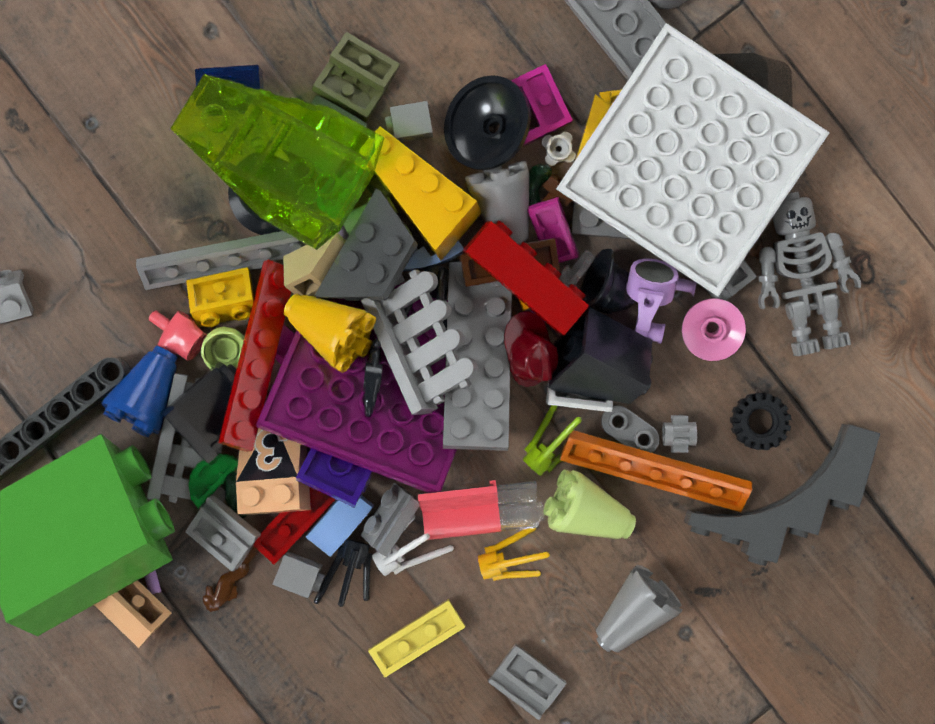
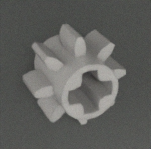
(679, 433)

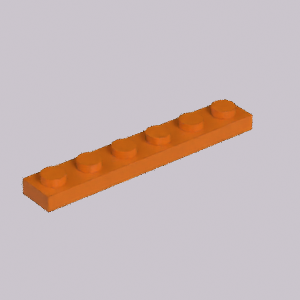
(656, 471)

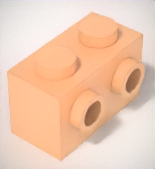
(134, 612)

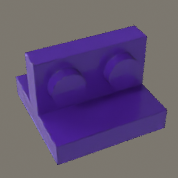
(334, 477)

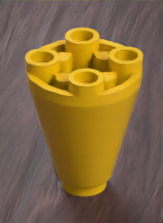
(333, 329)

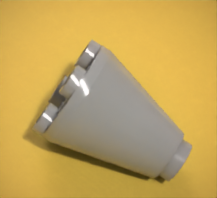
(504, 197)

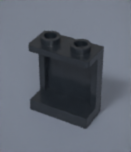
(202, 410)

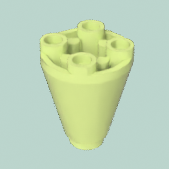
(586, 509)

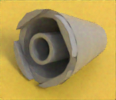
(637, 611)

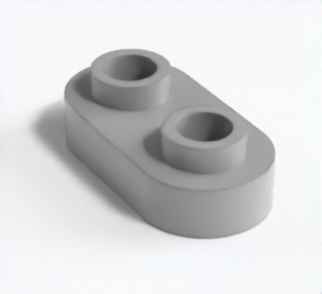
(630, 430)

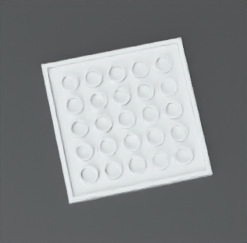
(692, 160)

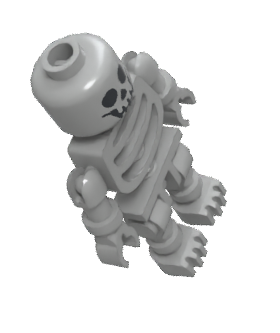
(794, 221)

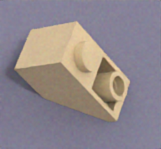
(308, 267)

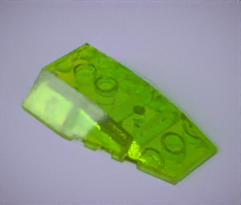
(281, 155)

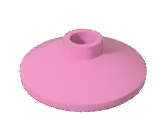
(724, 340)

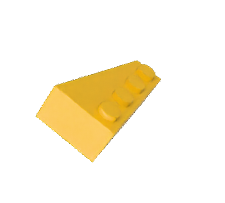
(425, 195)

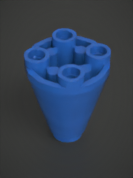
(143, 392)

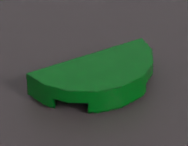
(209, 477)

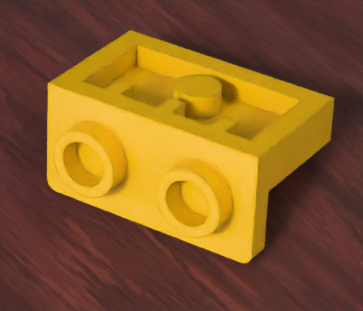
(221, 297)

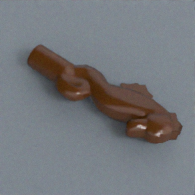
(225, 586)

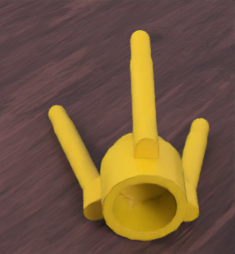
(494, 564)

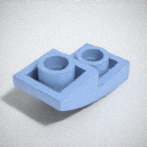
(421, 259)
(338, 524)

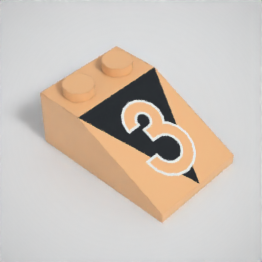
(268, 476)

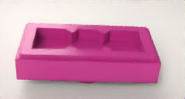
(550, 223)

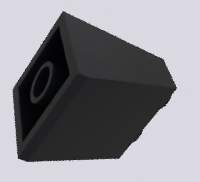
(602, 360)

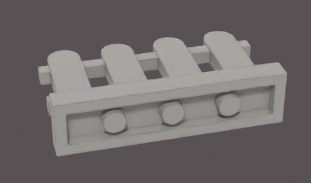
(403, 351)
(176, 454)

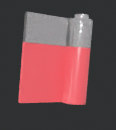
(481, 510)

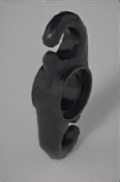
(372, 378)

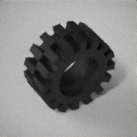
(779, 416)

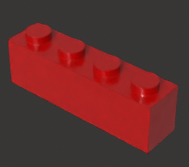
(526, 277)

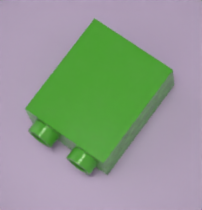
(77, 534)

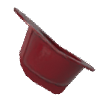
(529, 349)

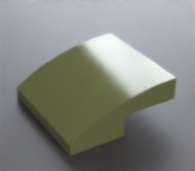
(356, 77)

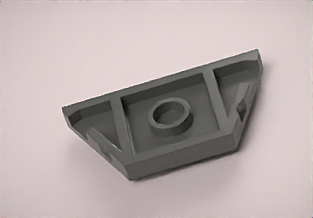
(370, 256)

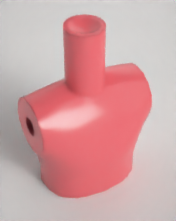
(179, 334)

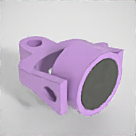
(654, 285)

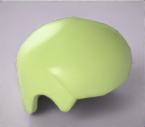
(222, 346)

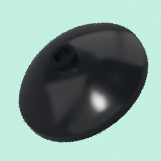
(476, 114)

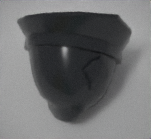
(606, 285)

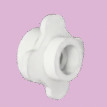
(564, 141)

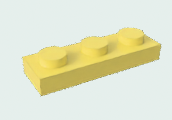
(416, 638)

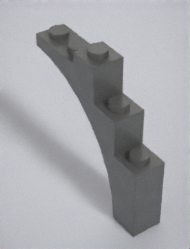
(763, 530)

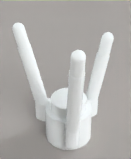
(393, 561)

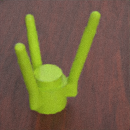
(541, 457)

